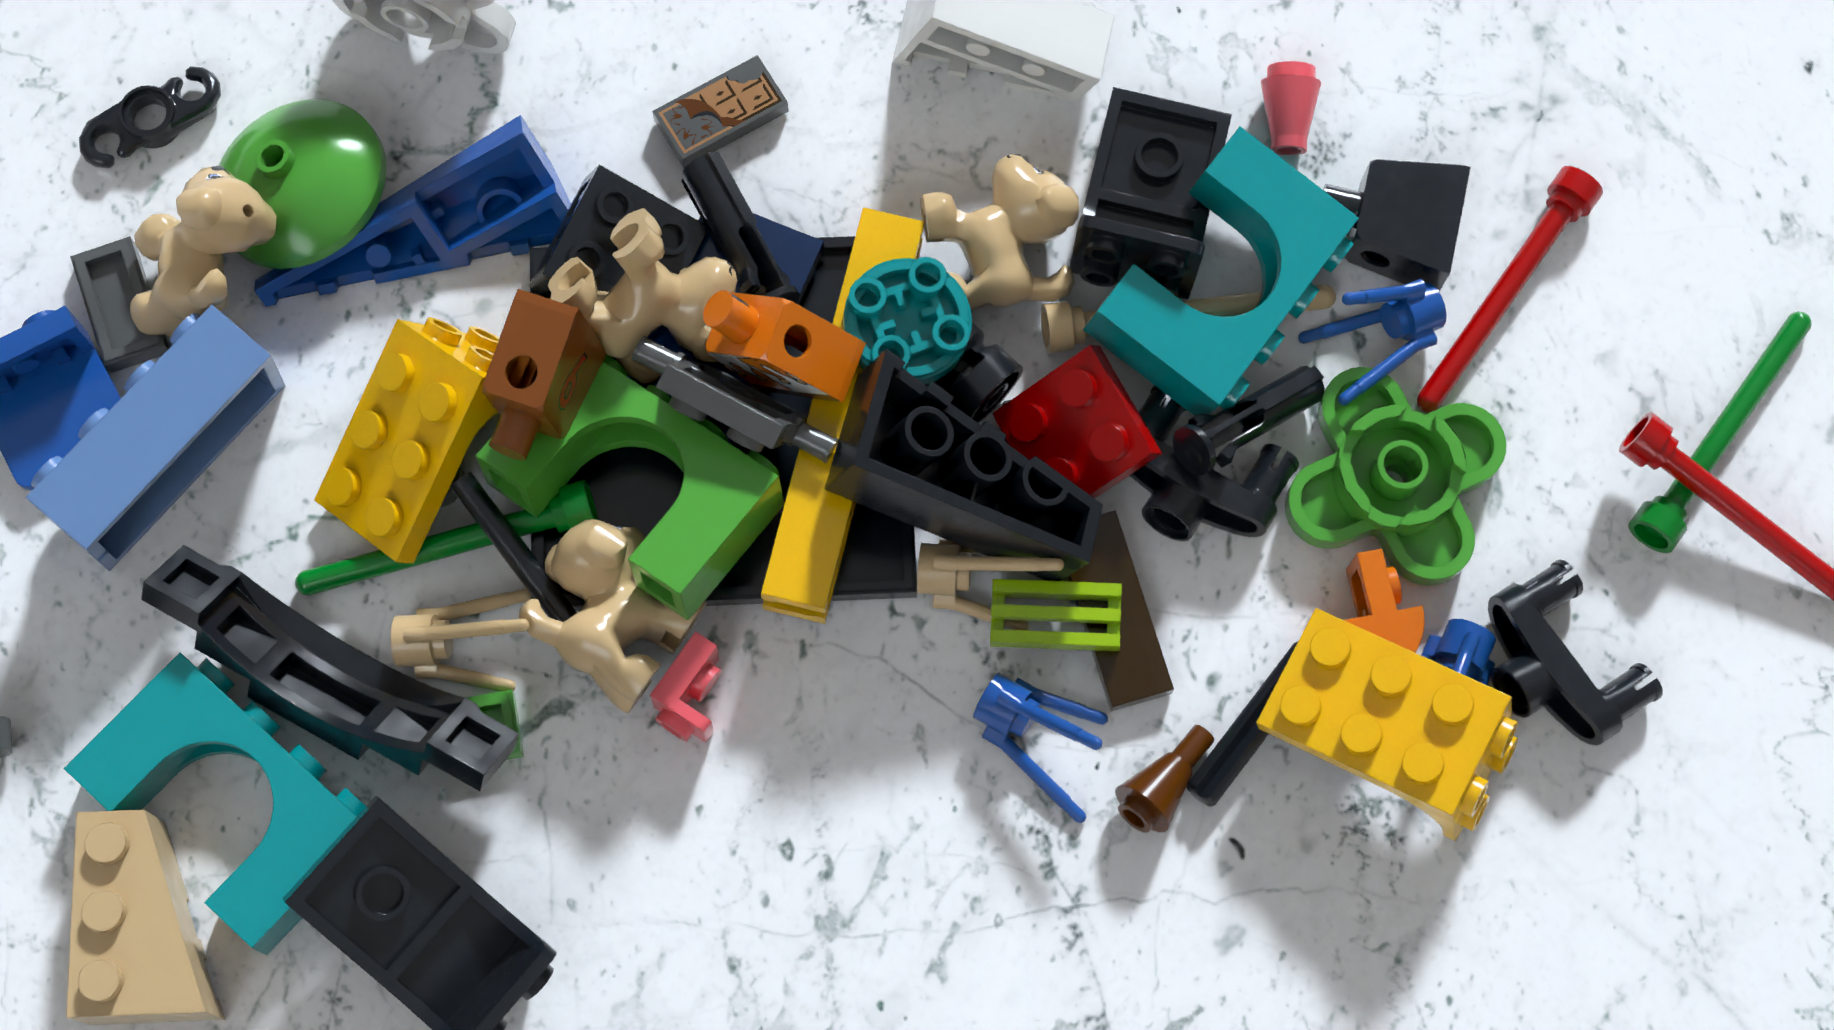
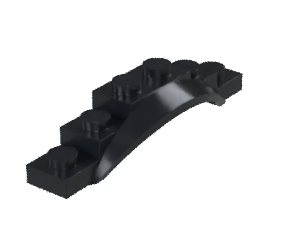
(323, 680)

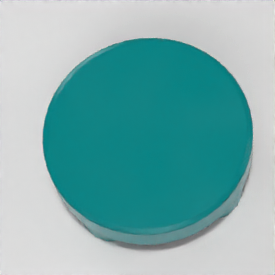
(911, 312)

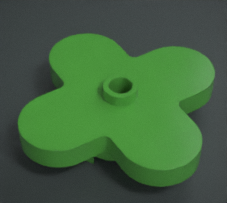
(1435, 455)

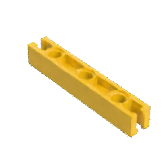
(813, 519)

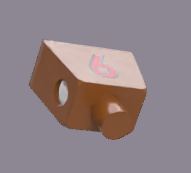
(540, 372)

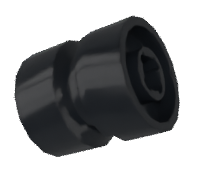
(989, 381)

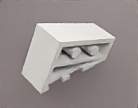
(1035, 43)

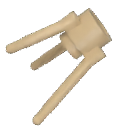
(948, 569)
(429, 636)

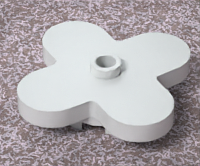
(450, 24)

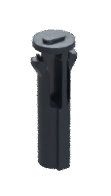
(734, 228)
(1249, 417)

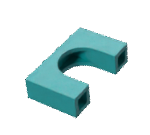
(1294, 235)
(191, 717)

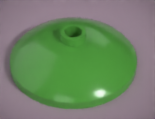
(316, 171)

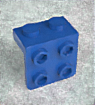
(48, 390)

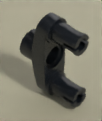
(1184, 500)
(1546, 673)

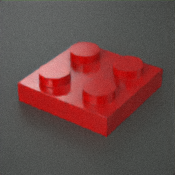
(1080, 423)

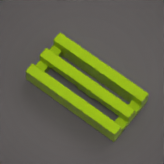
(1055, 591)

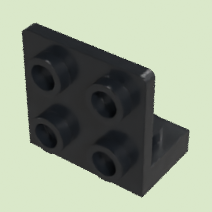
(593, 215)

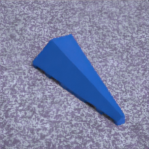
(471, 207)

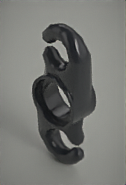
(121, 117)

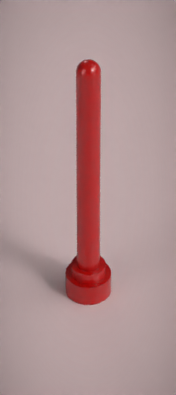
(1571, 196)
(1654, 446)

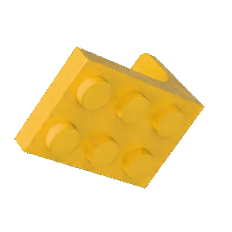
(410, 434)
(1393, 719)

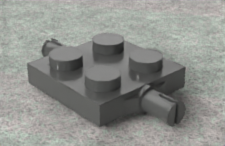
(751, 415)

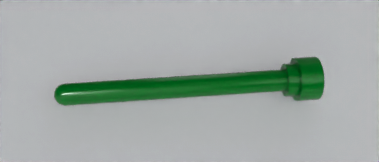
(564, 511)
(1662, 521)

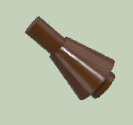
(1155, 792)

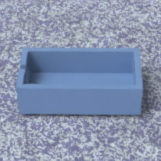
(157, 436)

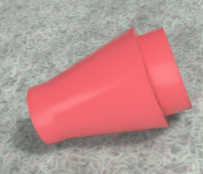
(1290, 103)

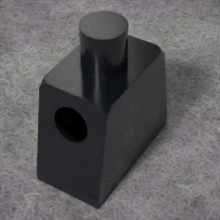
(1406, 218)

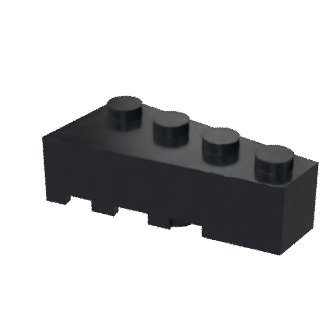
(955, 478)

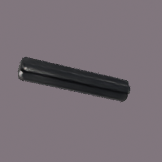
(1236, 745)

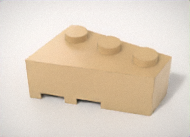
(132, 927)

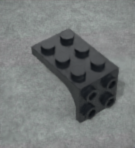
(1140, 190)
(421, 924)

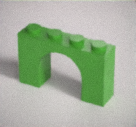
(722, 498)

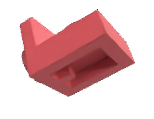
(687, 678)

